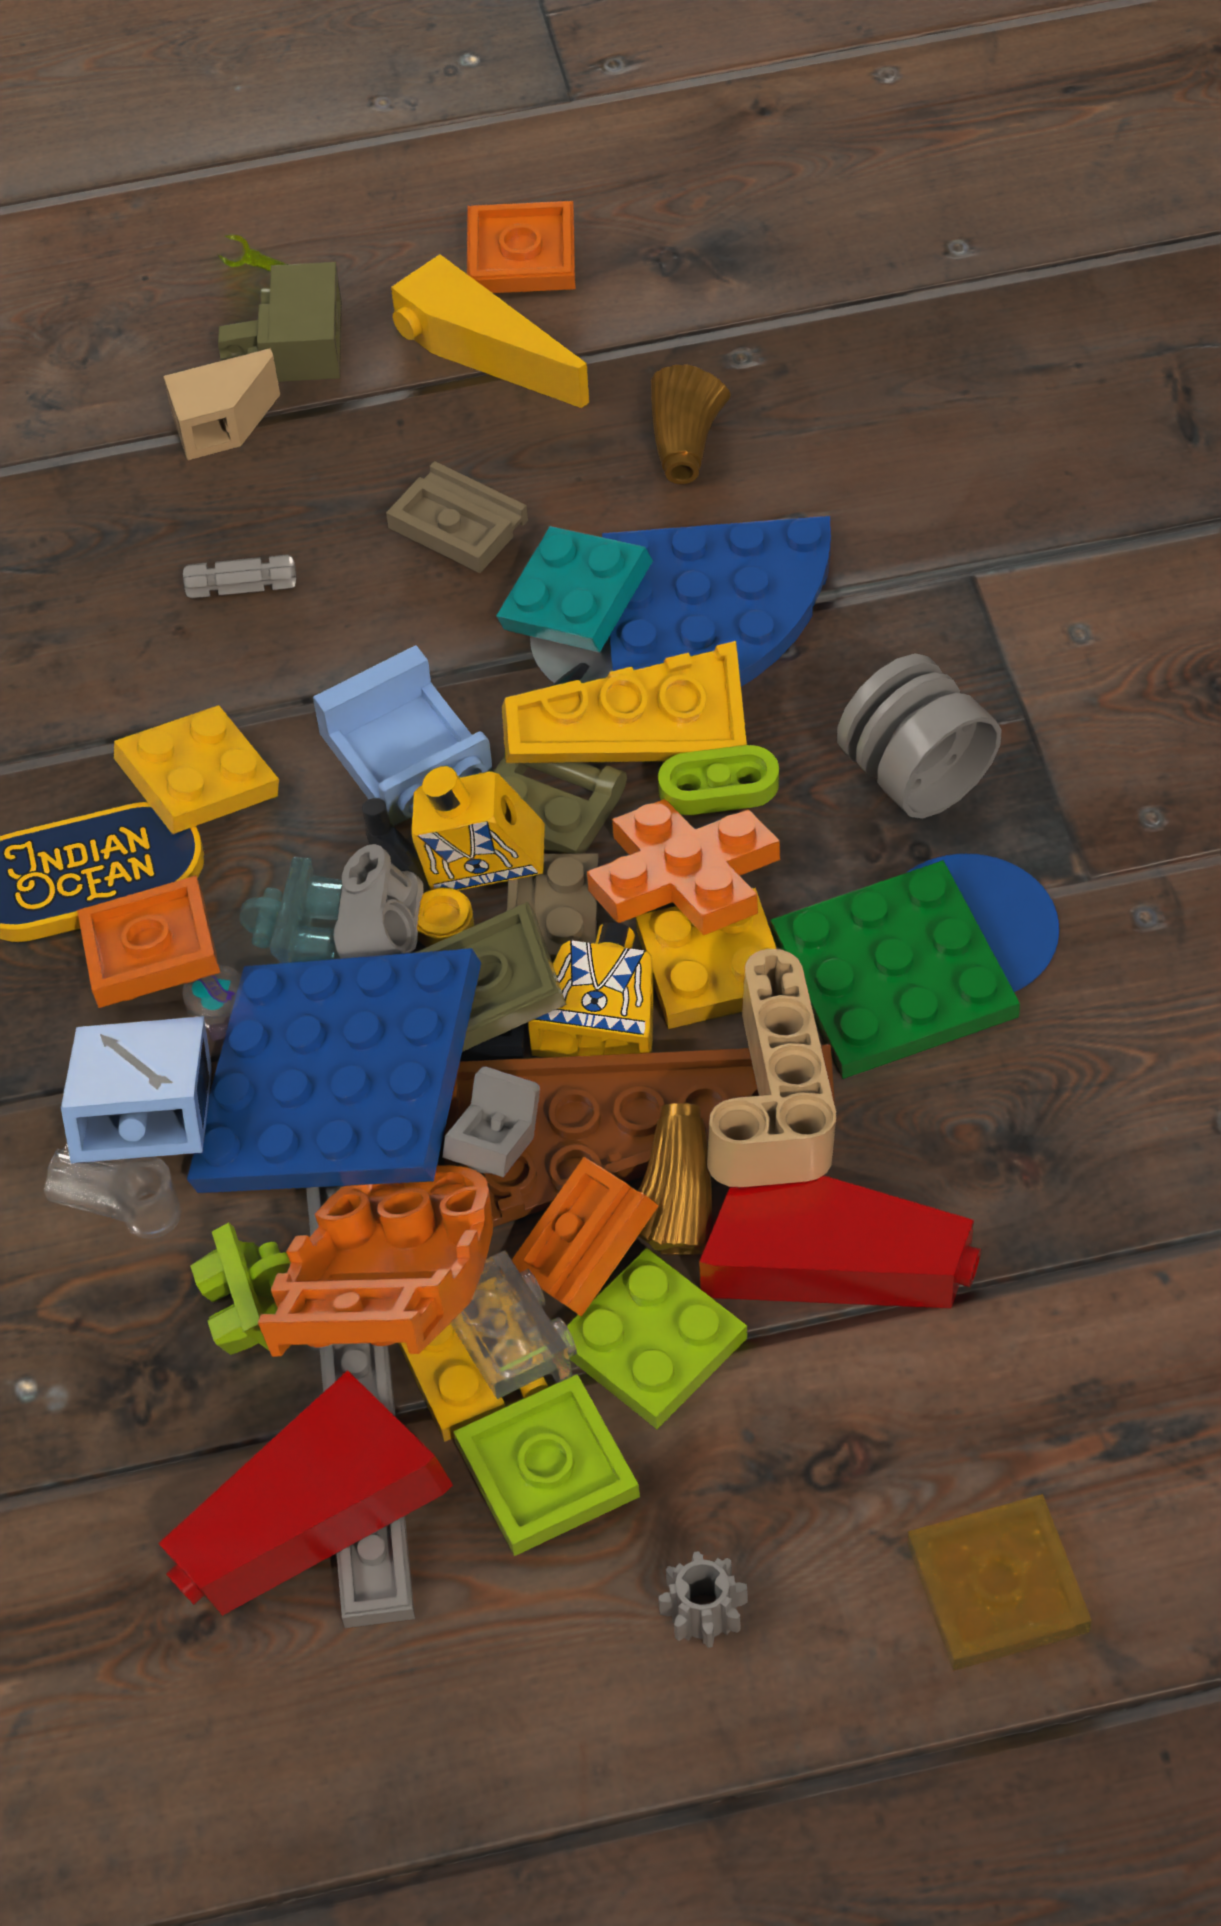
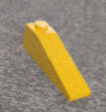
(477, 329)

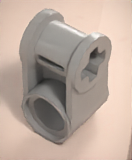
(377, 906)

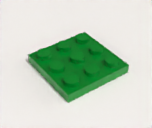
(896, 969)

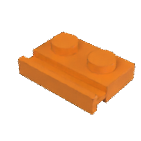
(584, 1235)

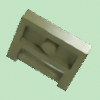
(568, 819)

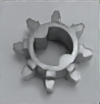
(703, 1578)

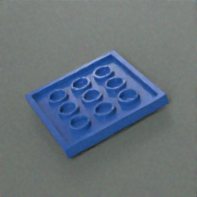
(337, 1072)

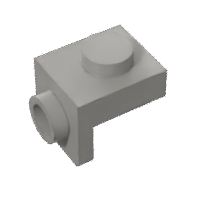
(495, 1124)

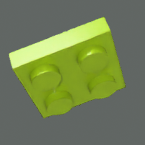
(653, 1338)
(546, 1464)

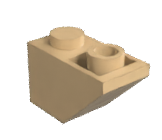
(221, 401)

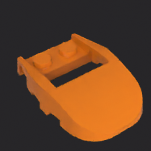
(384, 1264)

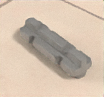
(239, 576)

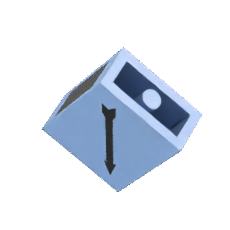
(137, 1090)

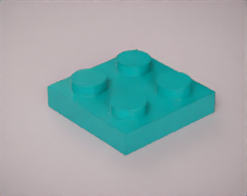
(574, 588)

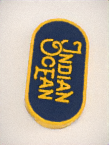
(87, 862)

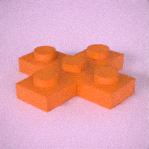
(684, 866)

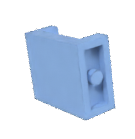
(396, 729)

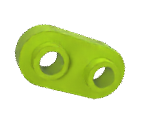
(718, 779)

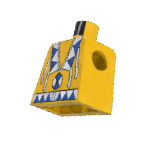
(474, 830)
(606, 999)

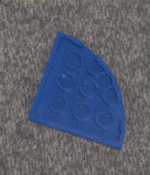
(723, 587)

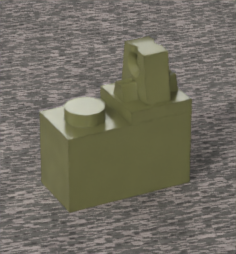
(296, 320)

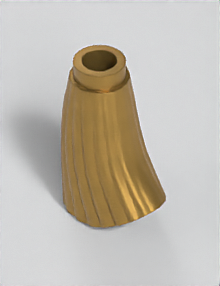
(682, 412)
(679, 1183)

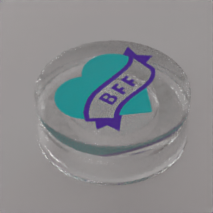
(213, 995)

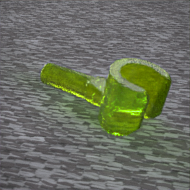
(249, 256)

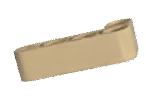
(792, 1122)

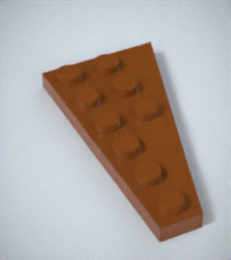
(602, 1112)

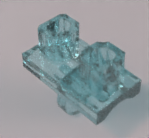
(290, 919)

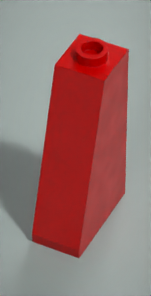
(836, 1247)
(302, 1498)

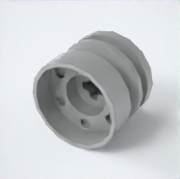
(918, 735)

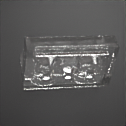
(510, 1330)

